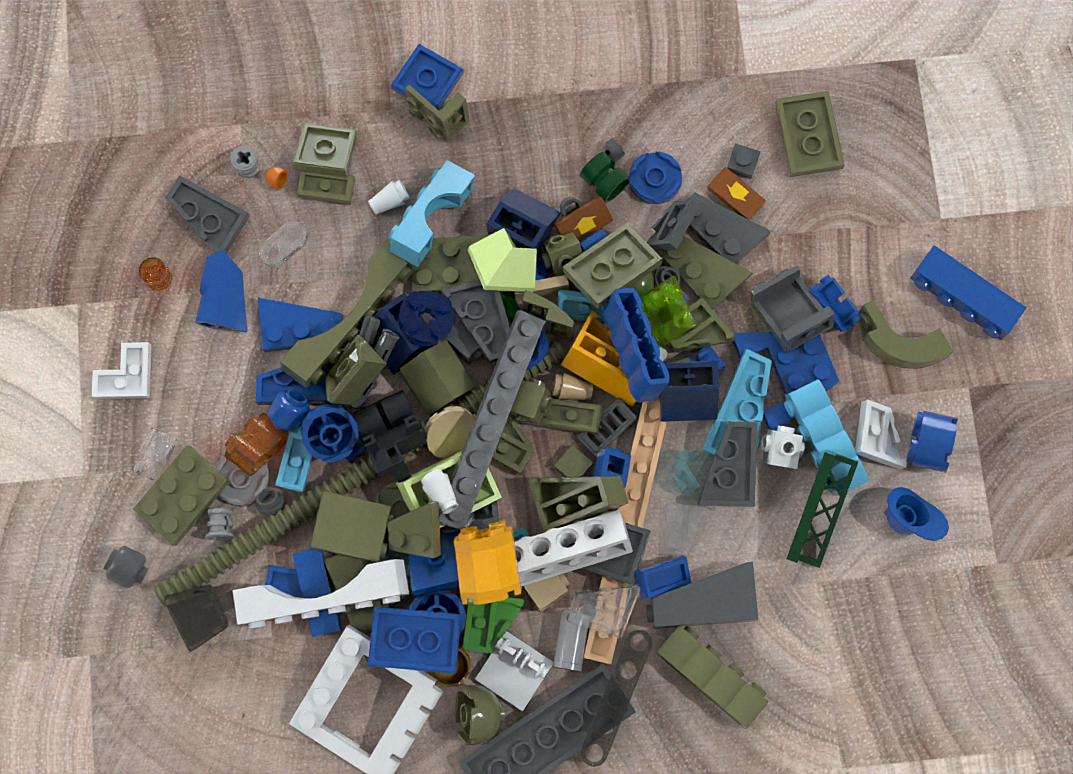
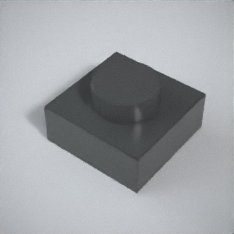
(743, 161)

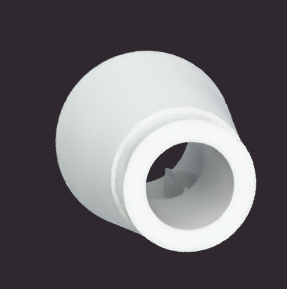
(389, 197)
(438, 488)

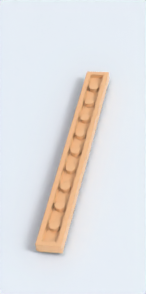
(640, 478)

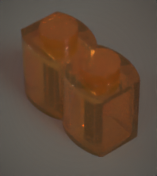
(255, 444)

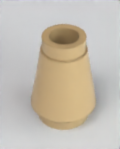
(570, 388)

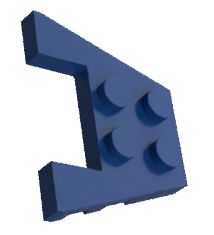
(793, 368)

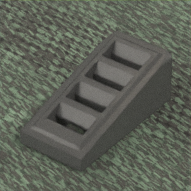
(613, 435)

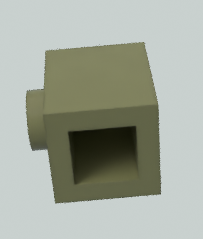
(531, 401)

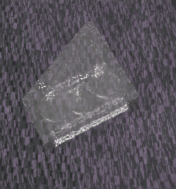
(604, 609)

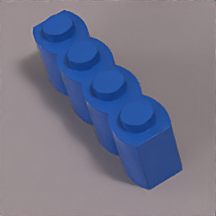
(636, 346)

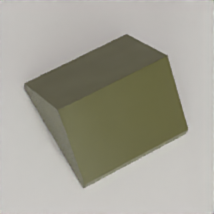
(353, 372)
(437, 377)

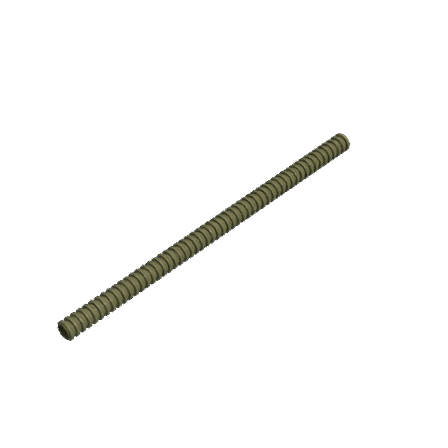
(309, 504)

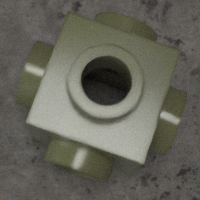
(560, 251)

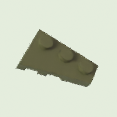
(706, 271)

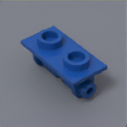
(827, 295)

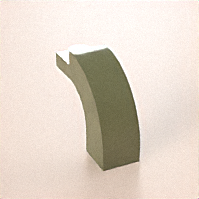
(900, 350)

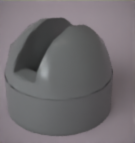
(614, 149)
(567, 201)

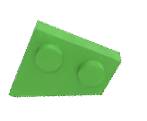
(489, 623)

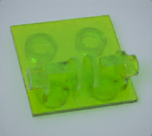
(667, 311)

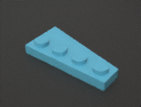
(743, 398)

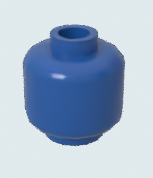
(288, 410)

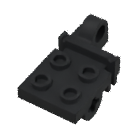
(388, 433)

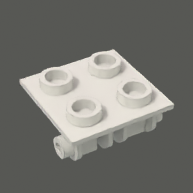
(514, 671)

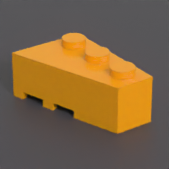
(597, 360)

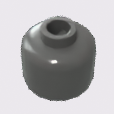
(126, 567)

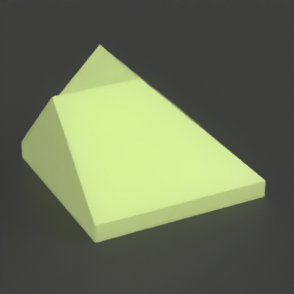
(502, 264)

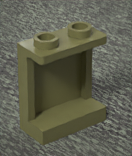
(351, 527)

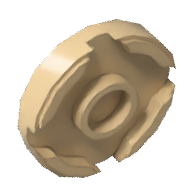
(448, 431)

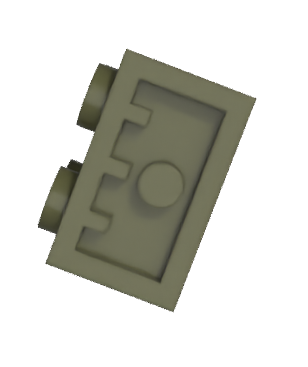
(441, 123)

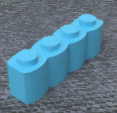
(823, 431)

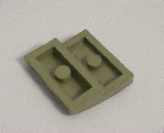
(556, 320)

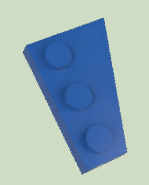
(287, 323)
(276, 380)

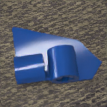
(222, 294)

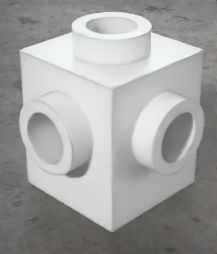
(782, 447)

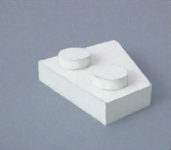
(877, 435)

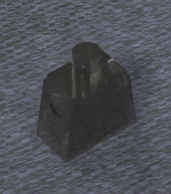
(199, 614)

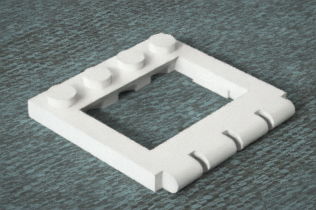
(329, 685)

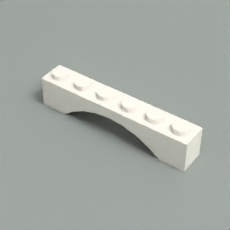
(375, 582)

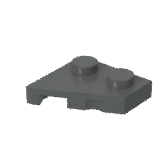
(673, 225)

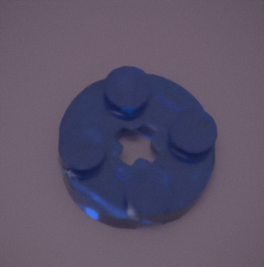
(426, 302)

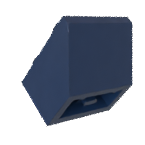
(524, 219)
(404, 349)
(690, 392)

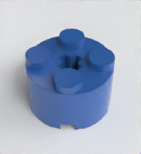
(934, 441)

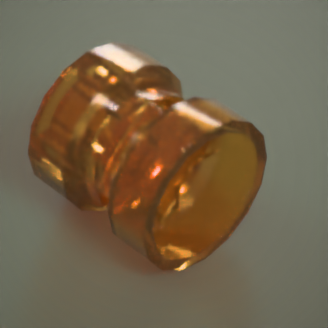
(151, 269)

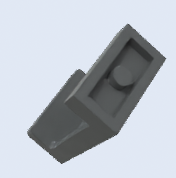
(790, 309)

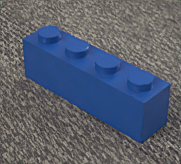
(967, 293)

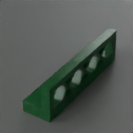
(811, 507)

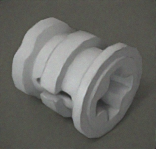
(242, 154)
(219, 524)

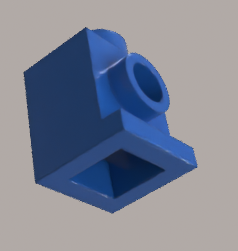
(615, 460)

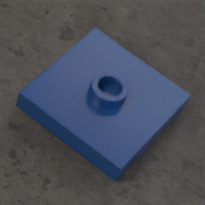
(428, 75)
(435, 573)

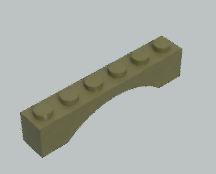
(312, 356)

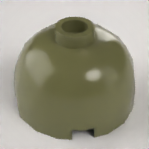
(478, 713)

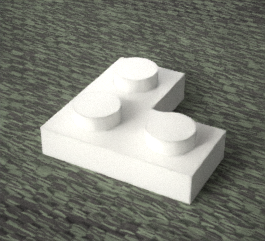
(131, 379)

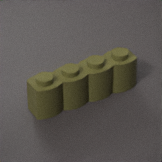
(342, 571)
(712, 677)

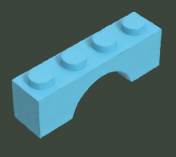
(447, 189)

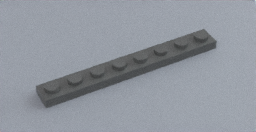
(492, 416)

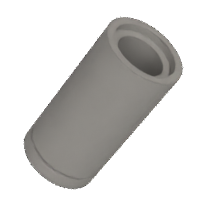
(570, 645)

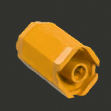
(487, 563)

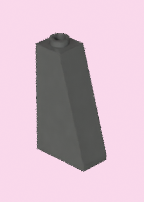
(712, 600)

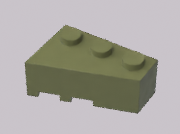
(571, 499)

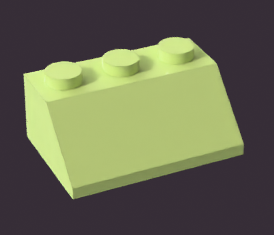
(415, 496)

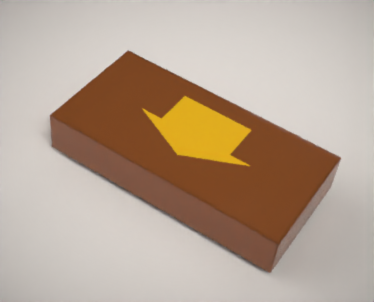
(736, 194)
(585, 219)

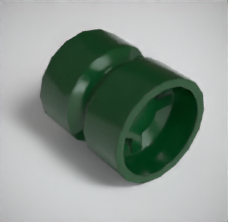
(606, 178)

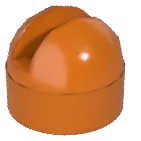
(276, 177)

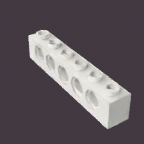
(583, 553)

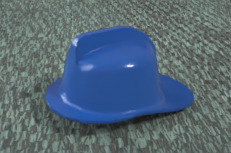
(913, 515)

